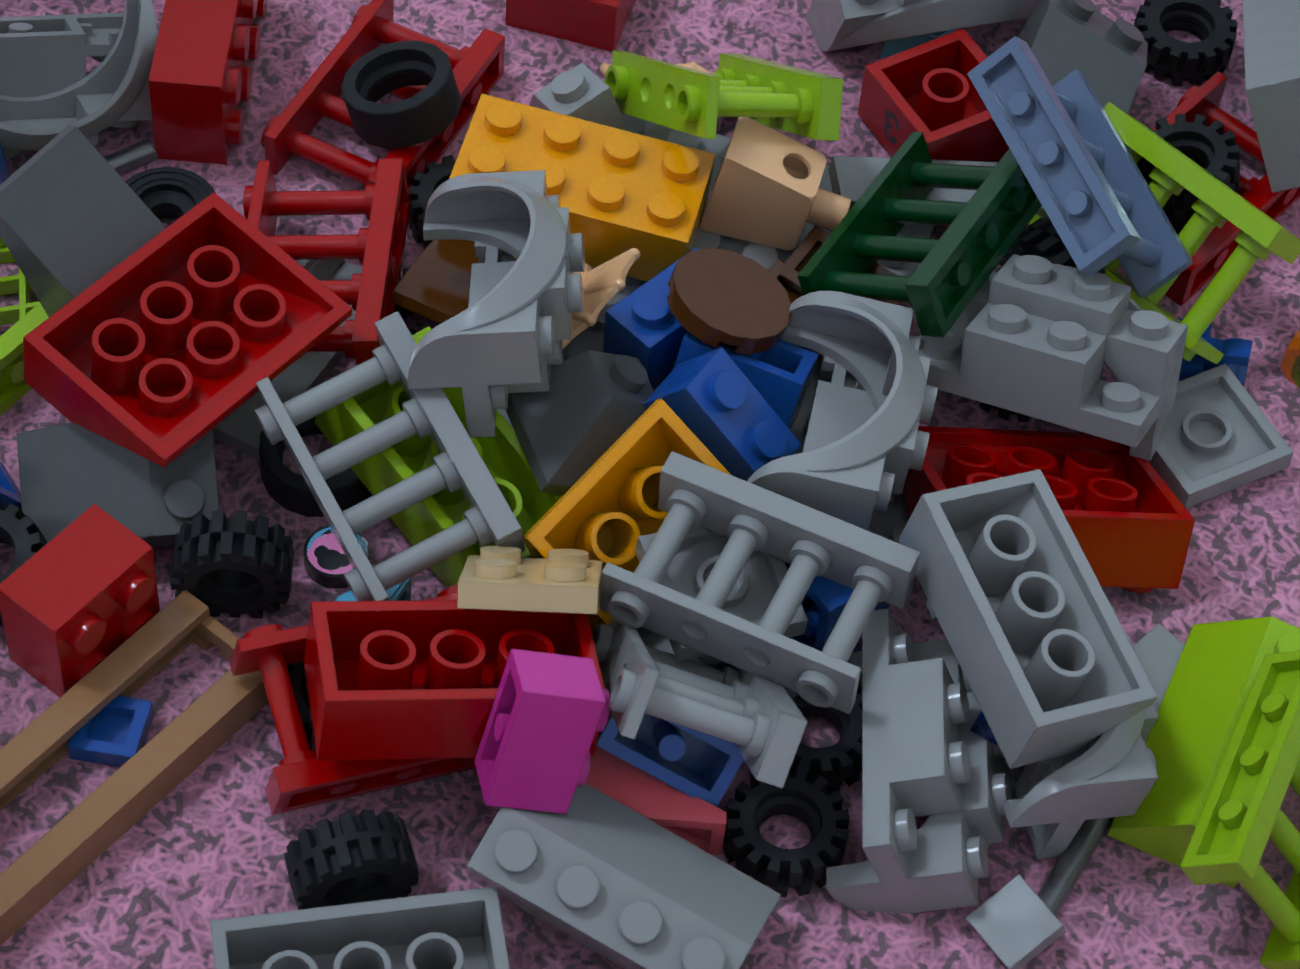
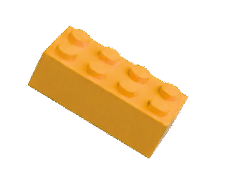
(616, 182)

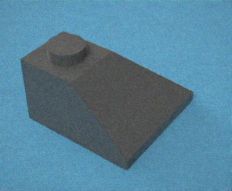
(581, 416)

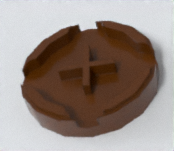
(728, 300)

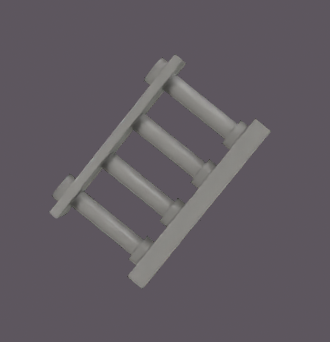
(424, 414)
(782, 528)
(709, 700)

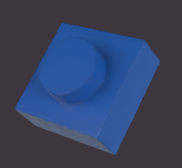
(113, 733)

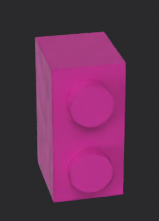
(541, 731)

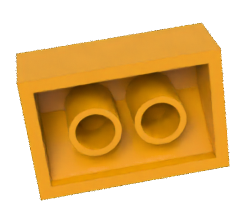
(619, 495)

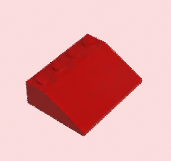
(179, 333)
(1113, 501)

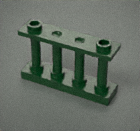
(950, 266)

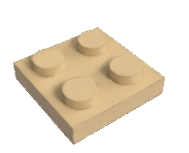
(516, 583)

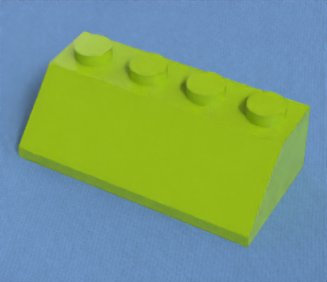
(1197, 728)

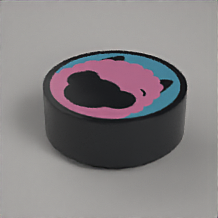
(326, 560)

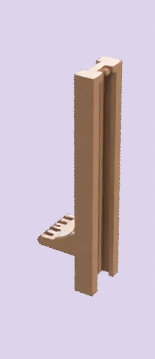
(141, 780)

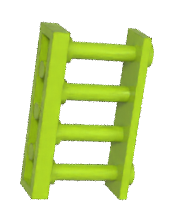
(740, 87)
(1212, 208)
(1247, 804)

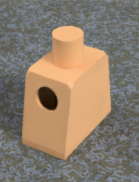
(770, 189)

